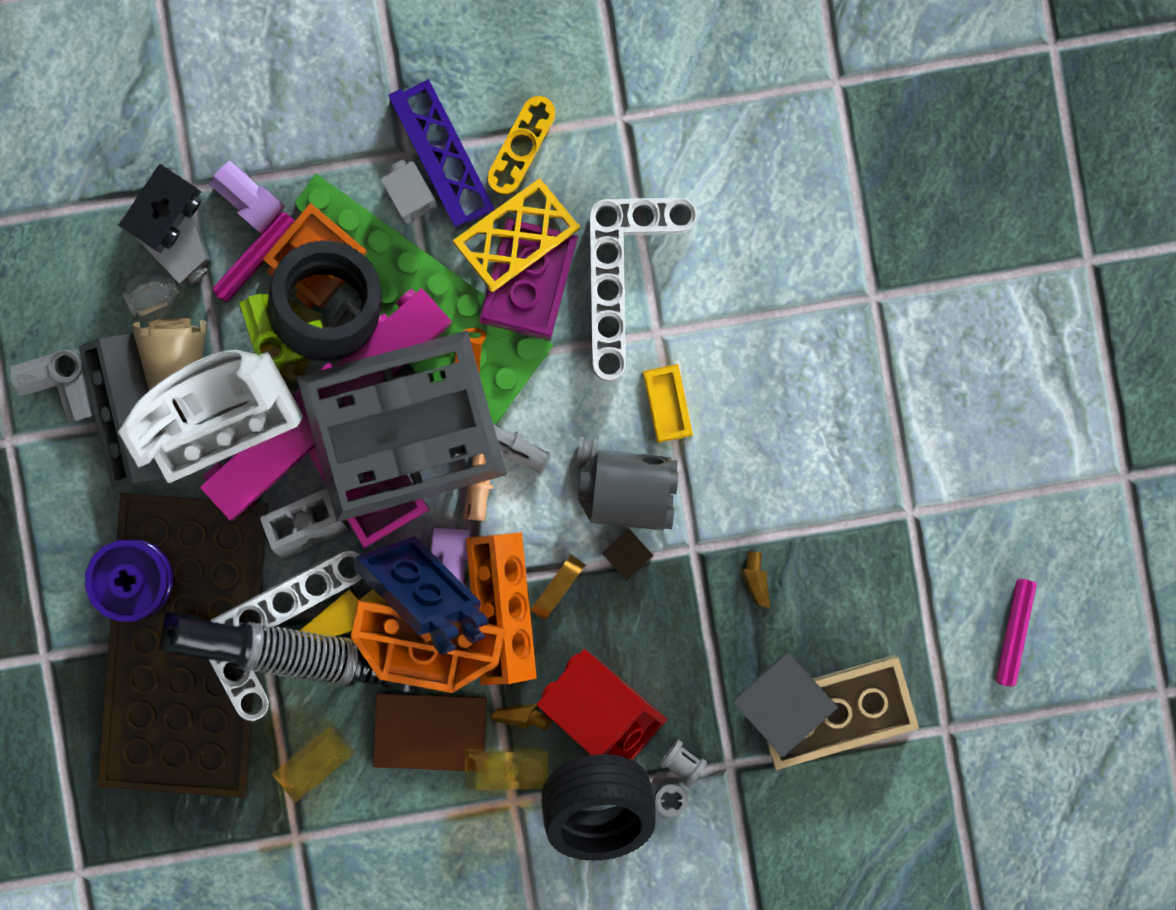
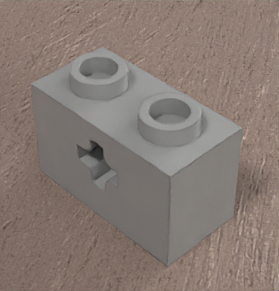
(408, 191)
(303, 525)

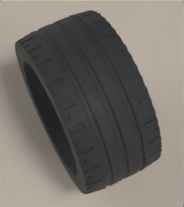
(324, 259)
(596, 782)

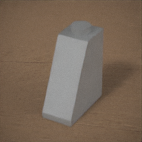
(188, 255)

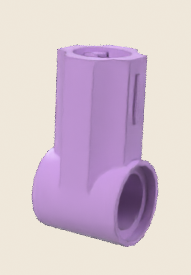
(252, 201)
(451, 549)

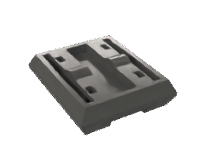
(402, 426)

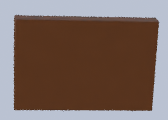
(427, 730)

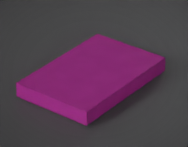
(533, 297)

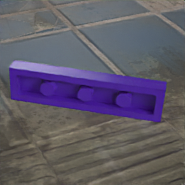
(429, 160)

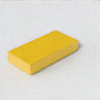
(667, 403)

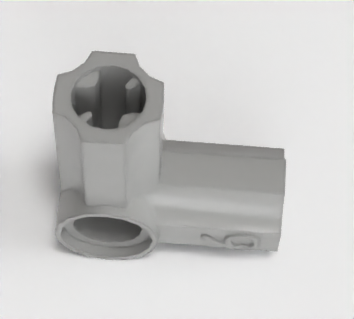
(47, 373)

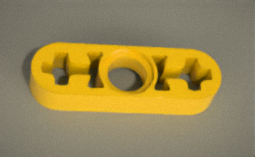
(526, 117)

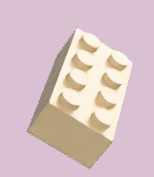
(870, 705)

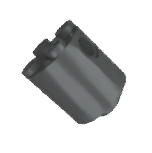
(629, 490)

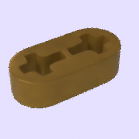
(557, 587)

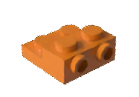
(311, 227)

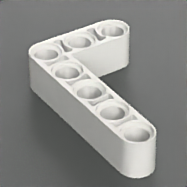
(615, 271)
(268, 616)

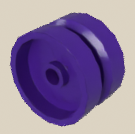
(107, 584)

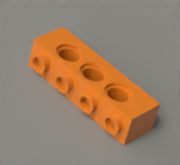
(500, 584)

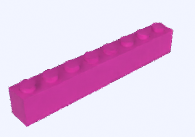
(262, 465)

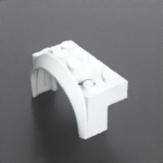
(201, 391)

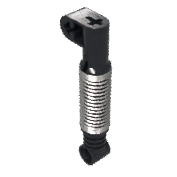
(252, 647)

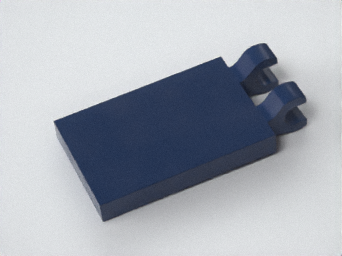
(422, 592)

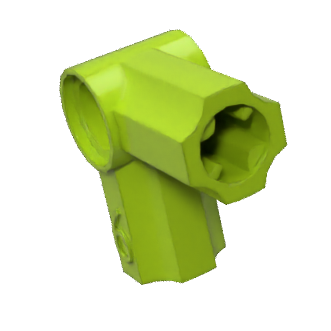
(261, 332)

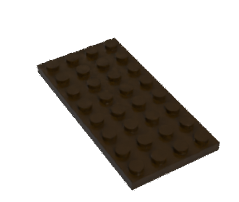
(167, 712)

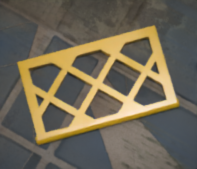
(515, 205)

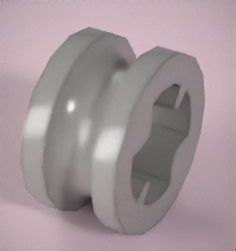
(586, 451)
(671, 811)

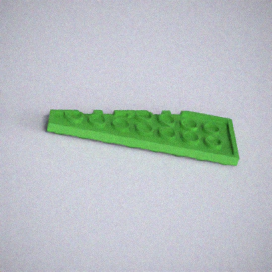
(506, 356)

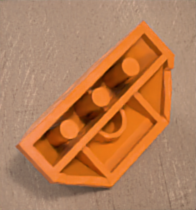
(410, 659)

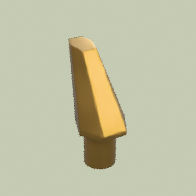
(756, 579)
(522, 716)

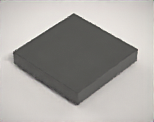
(785, 704)

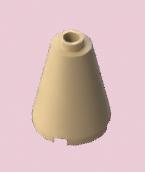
(168, 347)

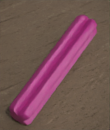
(252, 258)
(1016, 632)

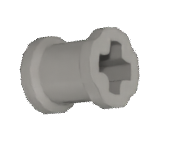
(683, 763)

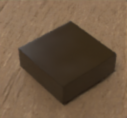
(627, 554)

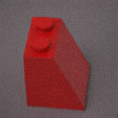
(600, 709)

